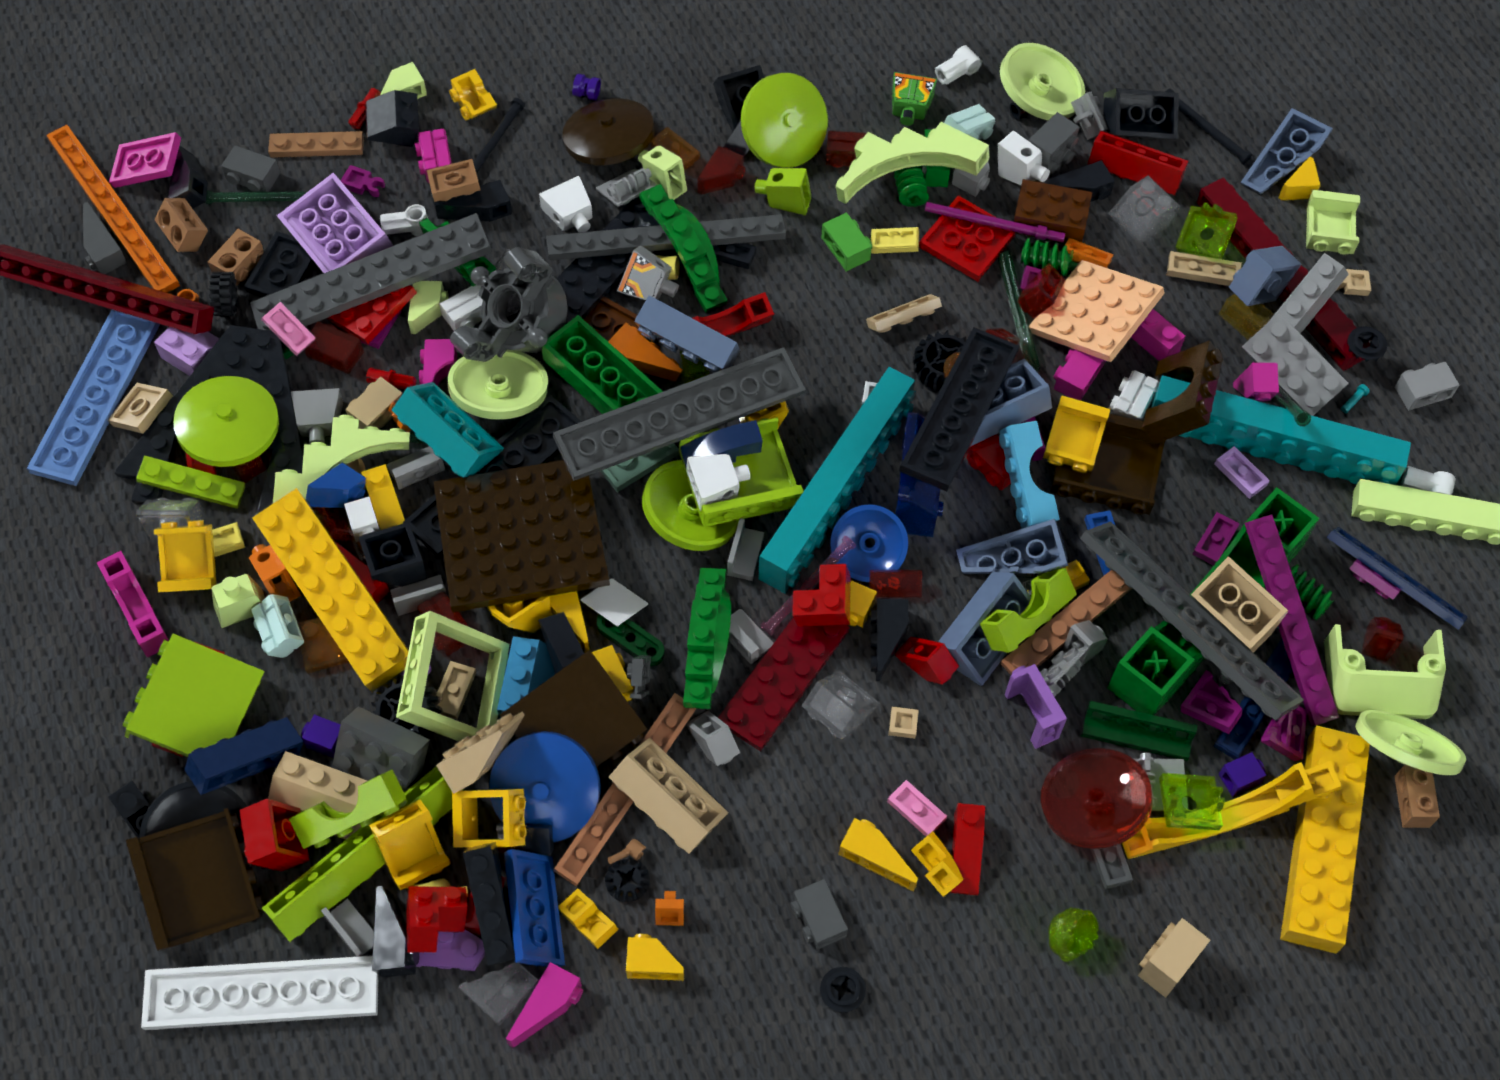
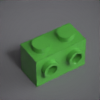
(846, 241)

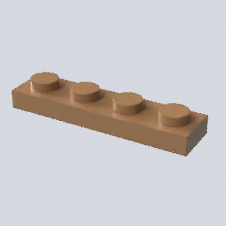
(316, 144)

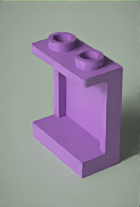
(1041, 702)

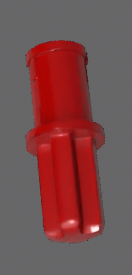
(359, 115)
(397, 380)

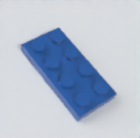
(534, 908)

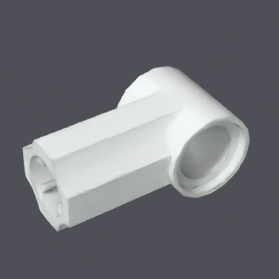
(963, 62)
(404, 221)
(1438, 482)

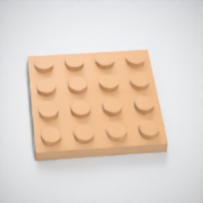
(1097, 310)

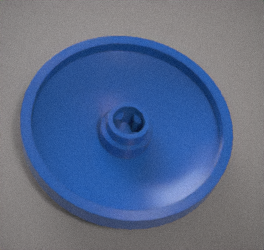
(556, 779)

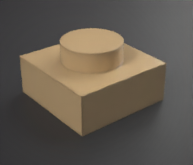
(903, 722)

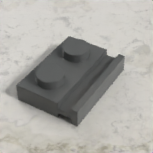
(639, 674)

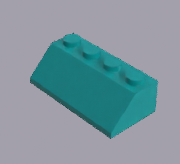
(446, 429)

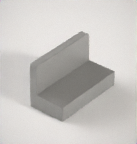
(415, 467)
(744, 552)
(409, 597)
(748, 637)
(351, 928)

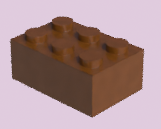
(1054, 207)

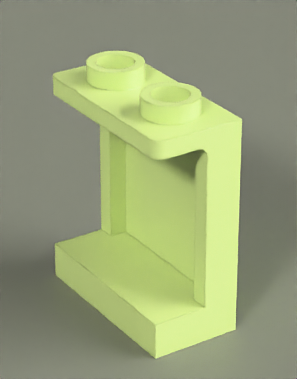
(1332, 222)

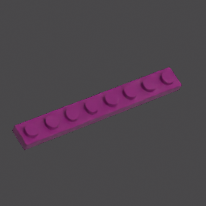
(1294, 626)

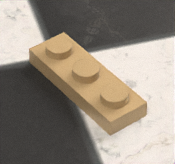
(1202, 268)
(904, 313)

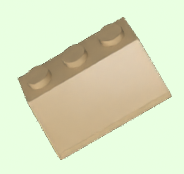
(1240, 604)

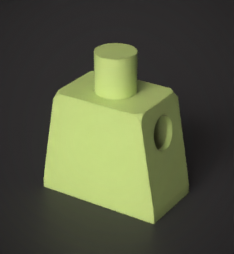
(665, 170)
(235, 599)

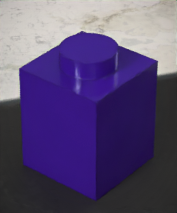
(321, 735)
(1242, 774)

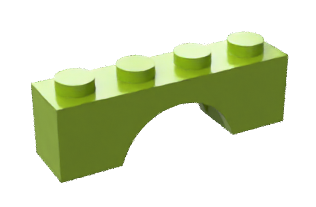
(1049, 594)
(321, 821)

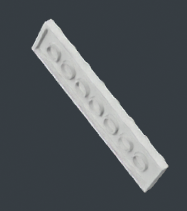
(259, 993)

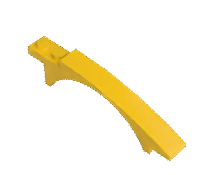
(1269, 800)

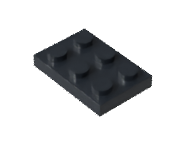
(280, 266)

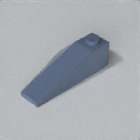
(1290, 146)
(1019, 552)

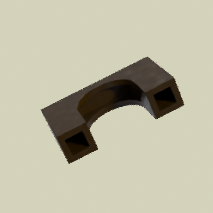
(1193, 407)

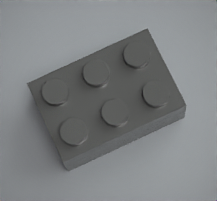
(375, 745)

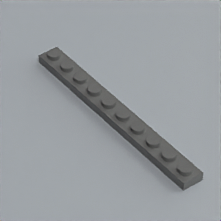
(655, 239)

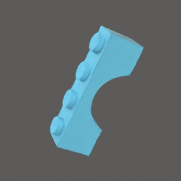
(1032, 503)

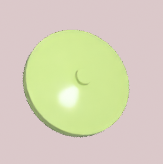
(1041, 80)
(498, 387)
(1410, 742)

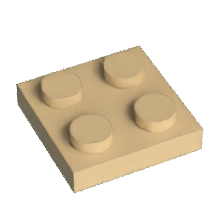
(140, 408)

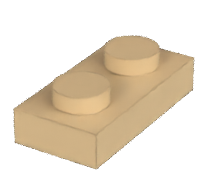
(455, 688)

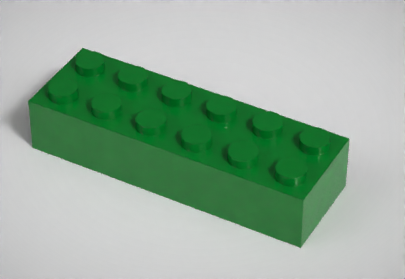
(595, 367)

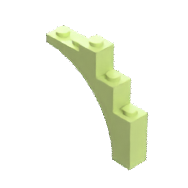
(909, 149)
(347, 445)

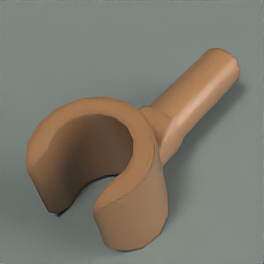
(633, 849)

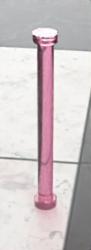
(809, 584)

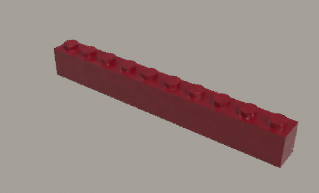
(105, 290)
(1330, 324)

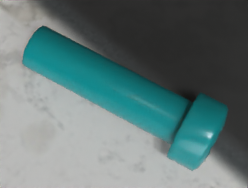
(1362, 390)

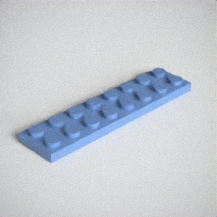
(92, 398)

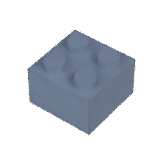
(1264, 275)

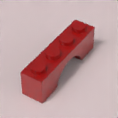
(741, 317)

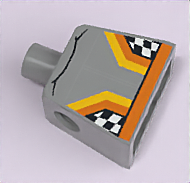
(647, 276)

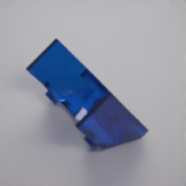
(916, 501)

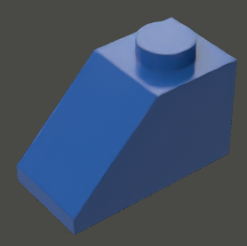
(336, 488)

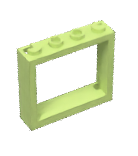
(417, 668)

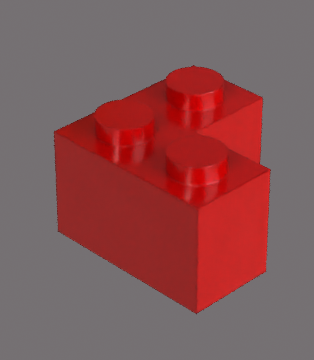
(827, 605)
(431, 912)

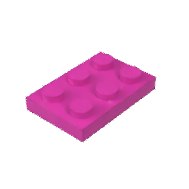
(145, 160)

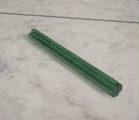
(1019, 316)

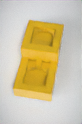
(942, 868)
(587, 918)

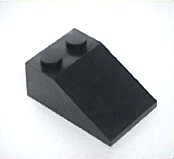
(733, 89)

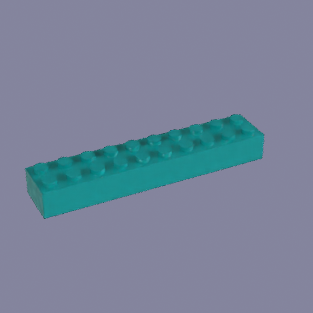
(1274, 434)
(836, 480)

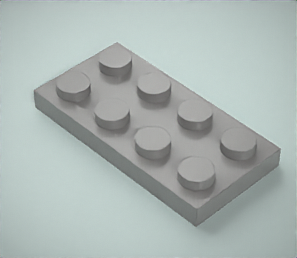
(1301, 368)

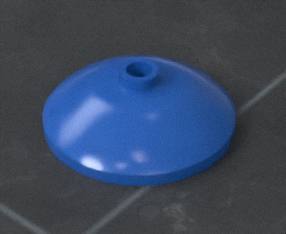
(874, 523)

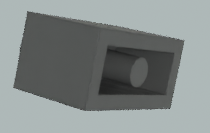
(250, 169)
(819, 915)

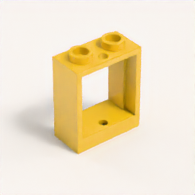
(466, 817)

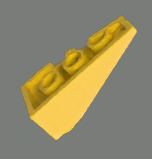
(523, 614)

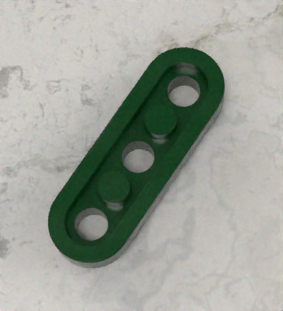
(643, 641)

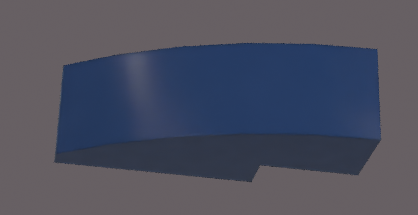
(732, 440)

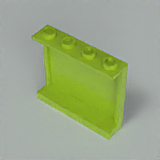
(770, 482)
(192, 697)

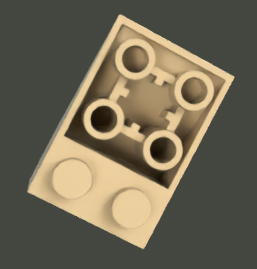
(477, 755)

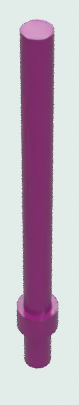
(1039, 232)

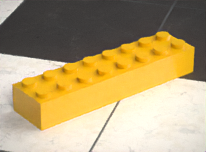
(333, 589)
(1326, 845)

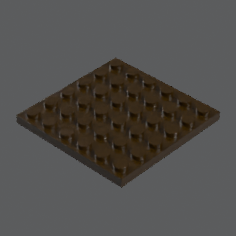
(519, 535)

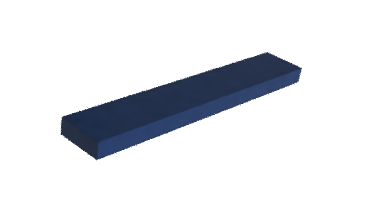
(1397, 577)
(1252, 715)

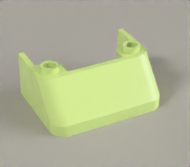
(1397, 692)

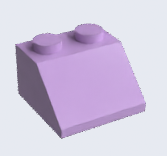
(184, 348)

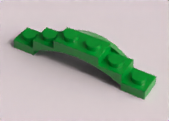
(690, 243)
(707, 638)

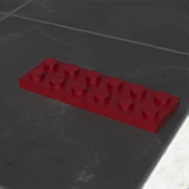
(780, 681)

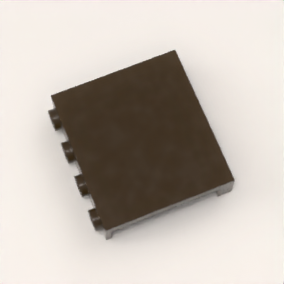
(1122, 472)
(583, 706)
(194, 880)

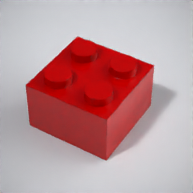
(270, 835)

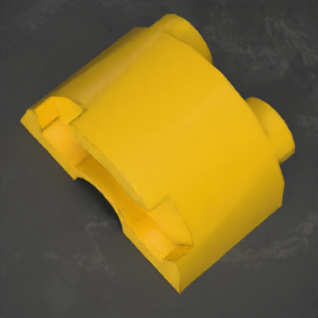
(471, 95)

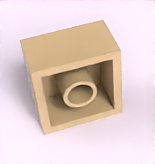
(1172, 956)

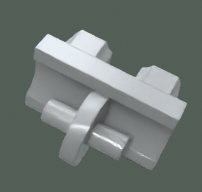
(1089, 115)

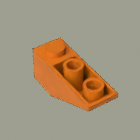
(644, 354)

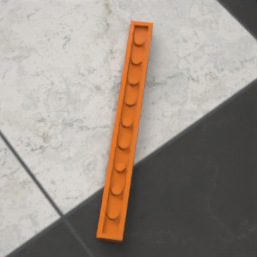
(113, 210)

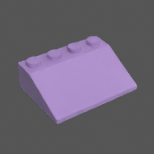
(333, 226)

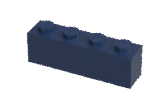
(242, 755)

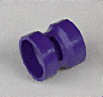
(586, 87)

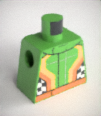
(911, 96)

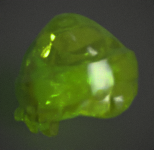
(1072, 933)

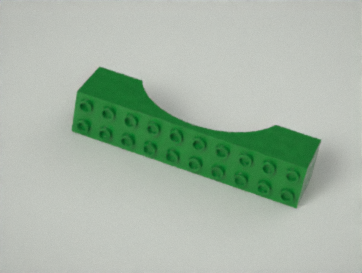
(1162, 656)

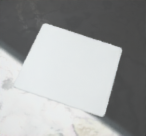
(614, 602)

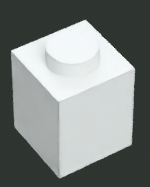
(361, 517)

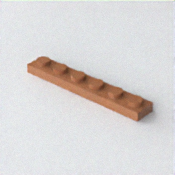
(1054, 633)

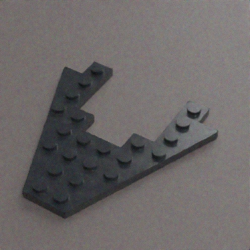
(239, 353)

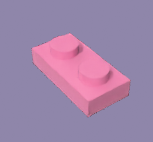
(288, 328)
(916, 808)

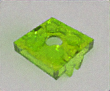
(1200, 219)
(1202, 791)

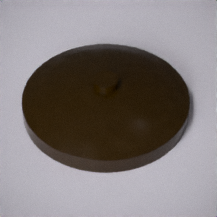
(608, 131)

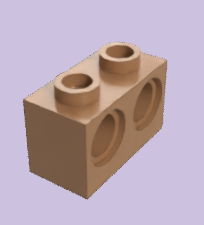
(181, 225)
(237, 255)
(1416, 798)

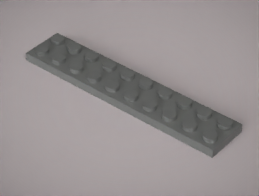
(379, 273)
(678, 413)
(1192, 620)

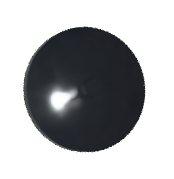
(185, 804)

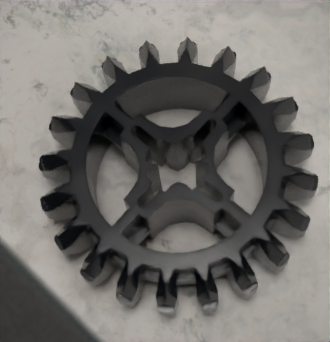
(941, 347)
(388, 701)

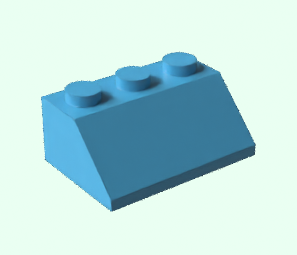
(526, 670)

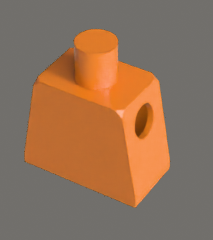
(270, 566)

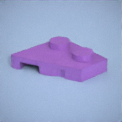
(454, 951)

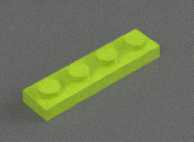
(190, 482)

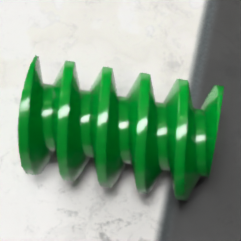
(911, 186)
(1042, 256)
(1310, 595)

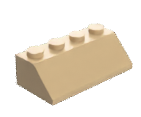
(308, 783)
(668, 795)

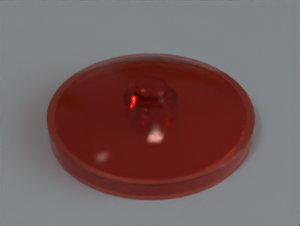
(1096, 798)

